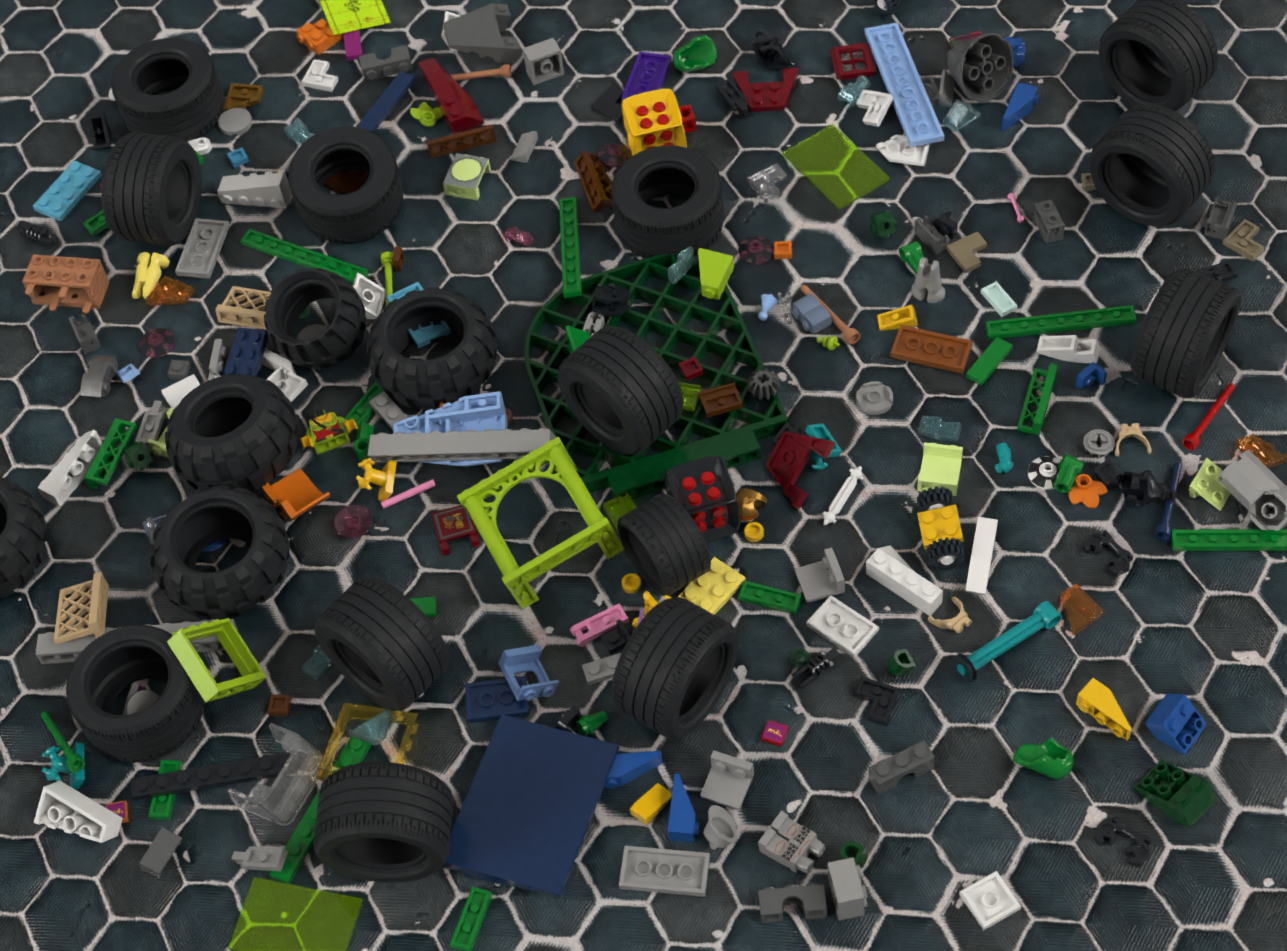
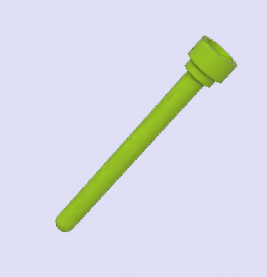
(387, 263)

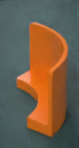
(294, 495)

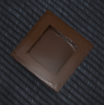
(398, 259)
(279, 705)

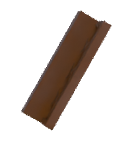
(461, 141)
(593, 181)

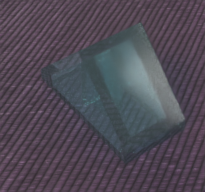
(960, 115)
(374, 729)

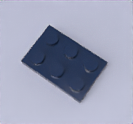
(246, 352)
(492, 698)

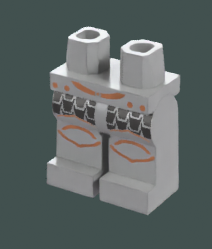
(790, 844)

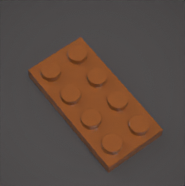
(931, 349)

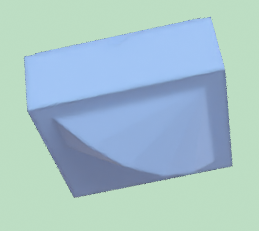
(127, 373)

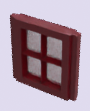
(853, 61)

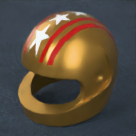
(748, 502)

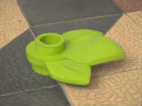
(426, 115)

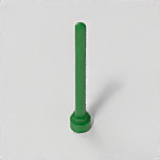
(74, 761)

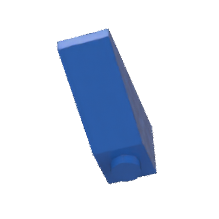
(1020, 105)
(630, 766)
(682, 817)

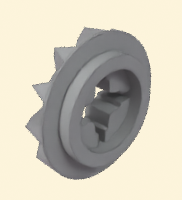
(1105, 438)

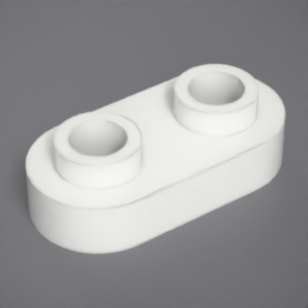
(201, 145)

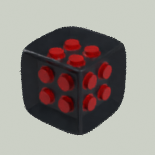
(707, 495)

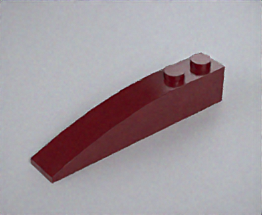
(451, 98)

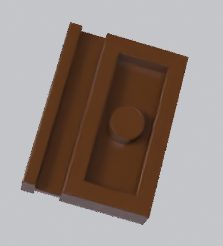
(720, 400)

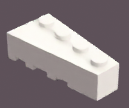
(256, 190)

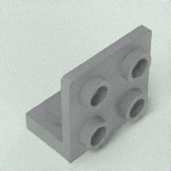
(821, 578)
(727, 780)

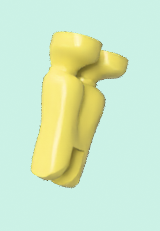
(148, 273)

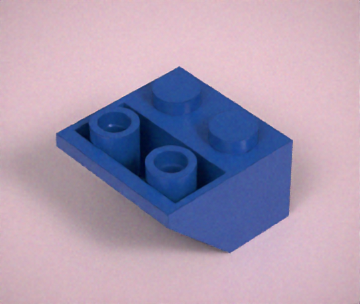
(1176, 722)

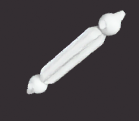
(842, 495)

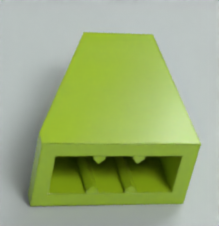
(714, 272)

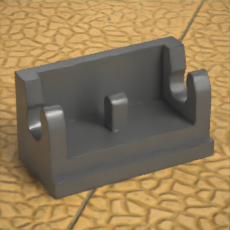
(930, 235)
(85, 334)
(159, 852)

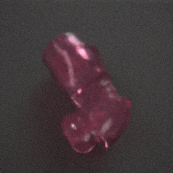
(518, 235)

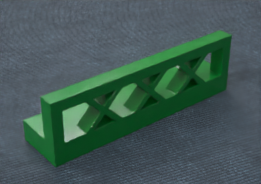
(1041, 402)
(107, 451)

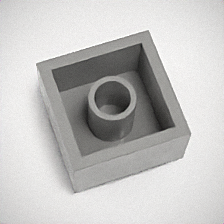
(543, 61)
(846, 888)

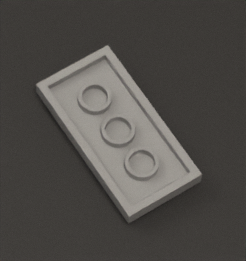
(202, 248)
(664, 871)

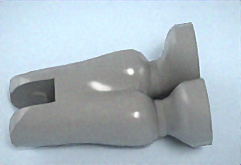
(928, 280)

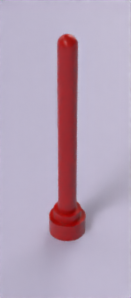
(1192, 440)

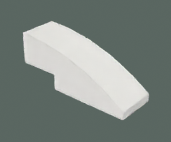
(1069, 348)

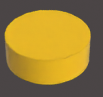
(753, 532)
(631, 583)

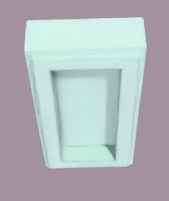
(999, 299)

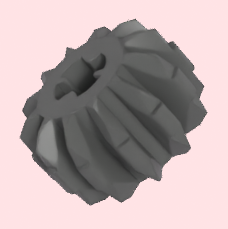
(763, 384)

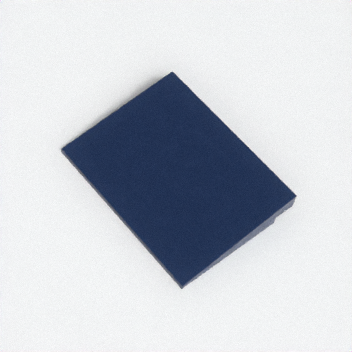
(529, 806)

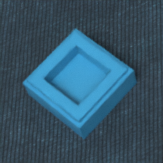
(237, 157)

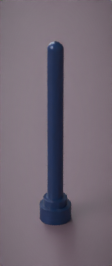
(1164, 530)

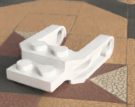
(284, 375)

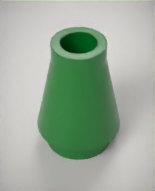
(590, 723)

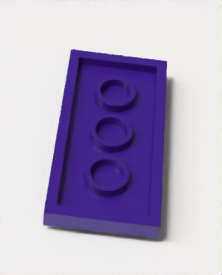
(647, 73)

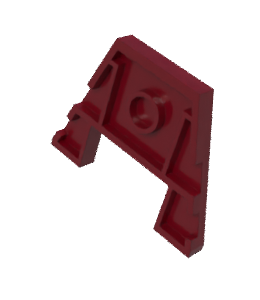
(766, 96)
(790, 458)

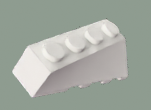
(71, 469)
(895, 574)
(76, 813)

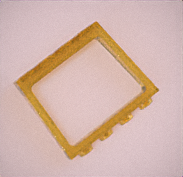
(356, 711)

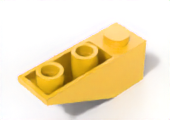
(1102, 705)

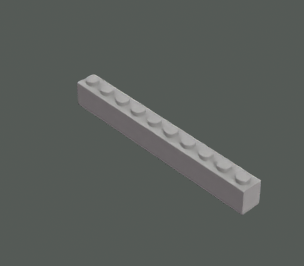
(456, 445)
(50, 653)

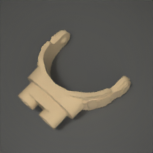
(1131, 431)
(956, 623)

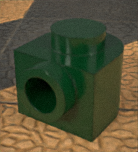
(900, 663)
(853, 849)

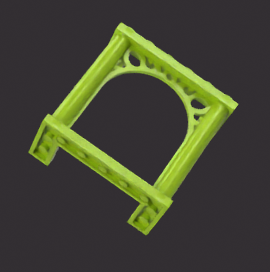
(598, 528)

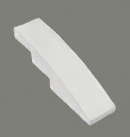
(981, 555)

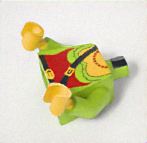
(327, 432)

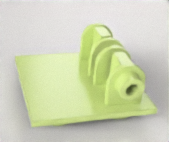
(1207, 485)

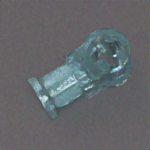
(852, 91)
(298, 131)

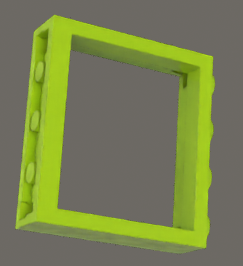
(235, 647)

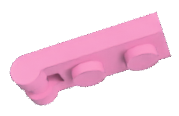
(598, 624)

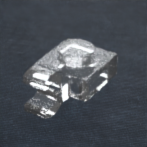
(785, 310)

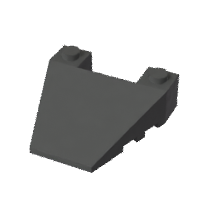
(480, 33)

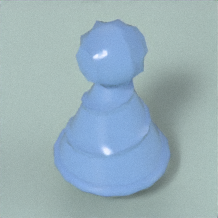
(768, 302)

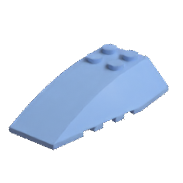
(469, 413)

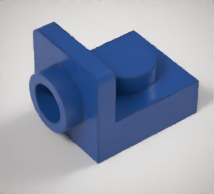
(1089, 374)

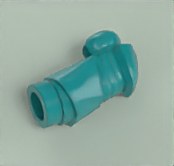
(1004, 456)

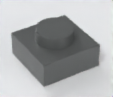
(178, 369)

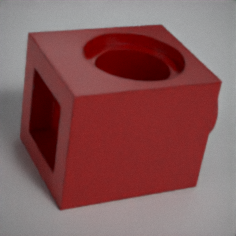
(688, 118)

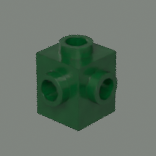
(883, 218)
(132, 453)

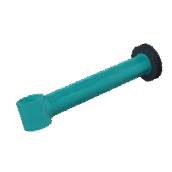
(1043, 617)

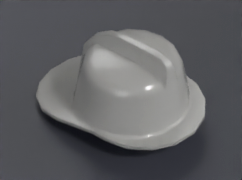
(720, 828)

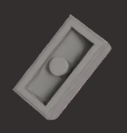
(946, 90)
(525, 147)

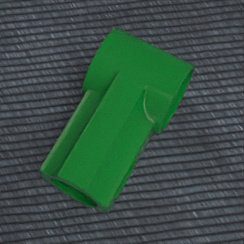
(912, 254)
(362, 441)
(1069, 470)

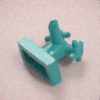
(821, 432)
(58, 764)

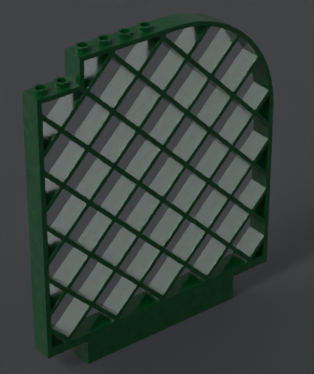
(646, 475)

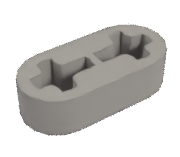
(589, 325)

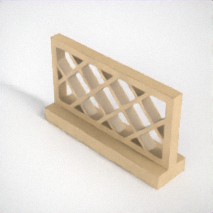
(239, 315)
(96, 607)

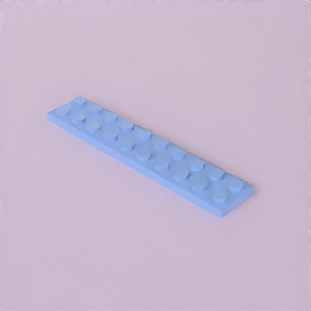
(904, 85)

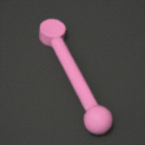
(1020, 218)

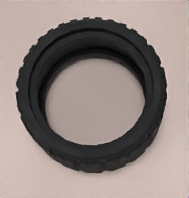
(664, 544)

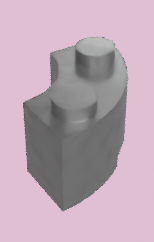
(99, 376)

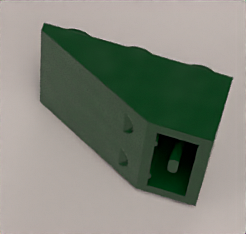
(1177, 793)

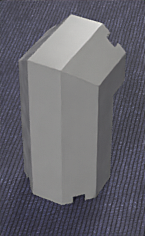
(1257, 491)

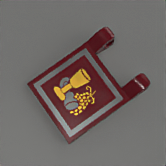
(453, 525)

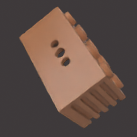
(63, 280)

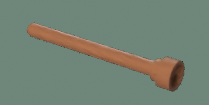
(504, 71)
(851, 335)

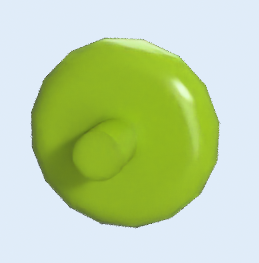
(827, 341)

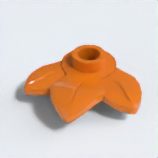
(1087, 493)

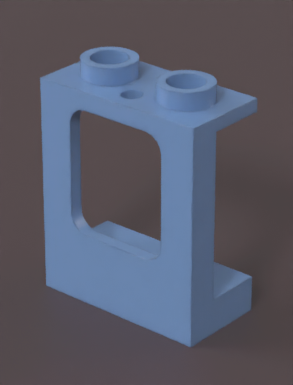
(525, 660)

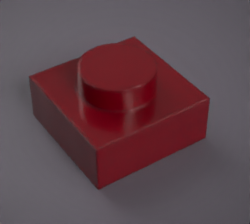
(691, 368)

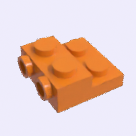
(317, 36)

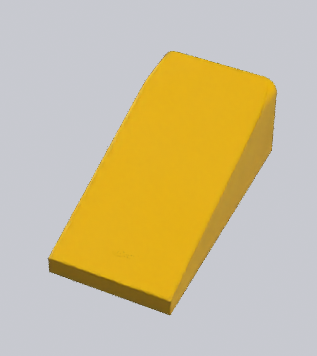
(893, 319)
(651, 804)

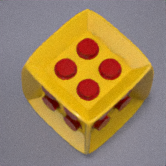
(653, 120)

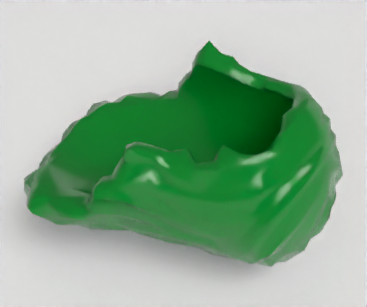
(700, 54)
(1045, 758)

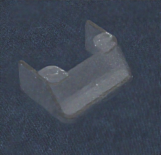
(291, 787)

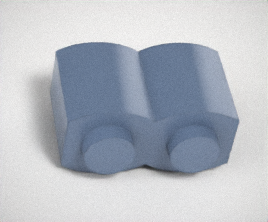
(811, 314)

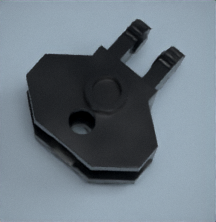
(610, 300)

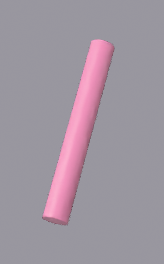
(407, 494)

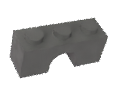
(377, 68)
(915, 759)
(809, 897)

